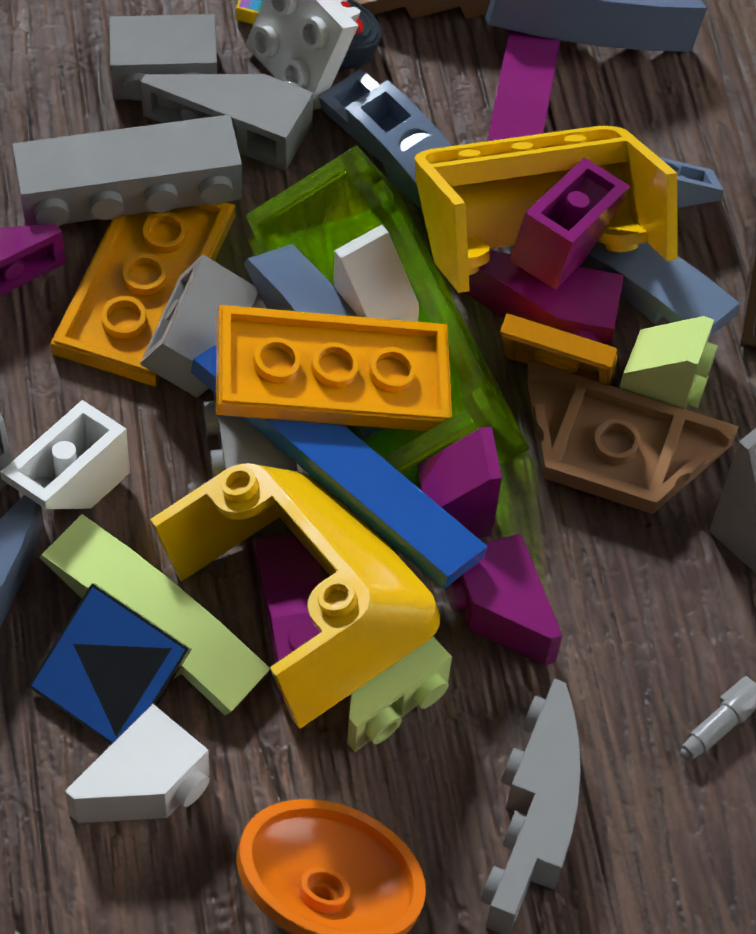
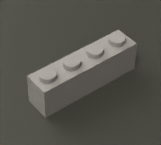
(128, 171)

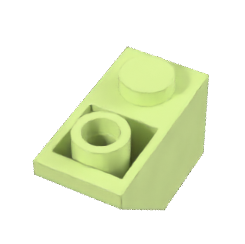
(671, 362)
(384, 700)

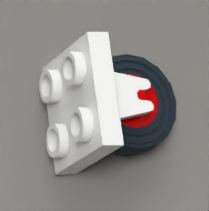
(312, 40)

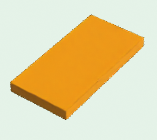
(132, 283)
(331, 369)

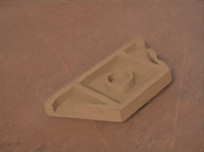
(617, 439)

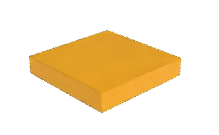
(533, 341)

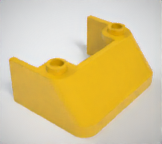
(481, 190)
(366, 610)

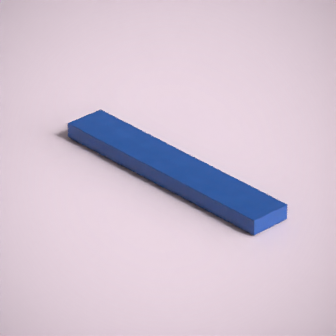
(369, 489)

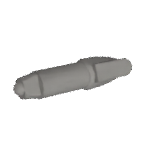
(734, 709)

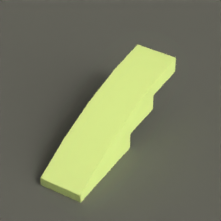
(218, 660)

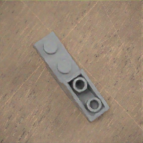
(544, 803)

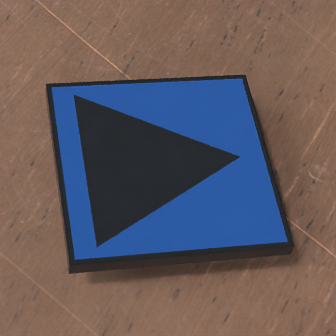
(108, 665)

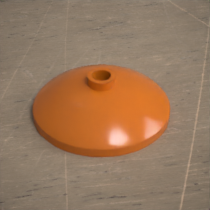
(329, 870)

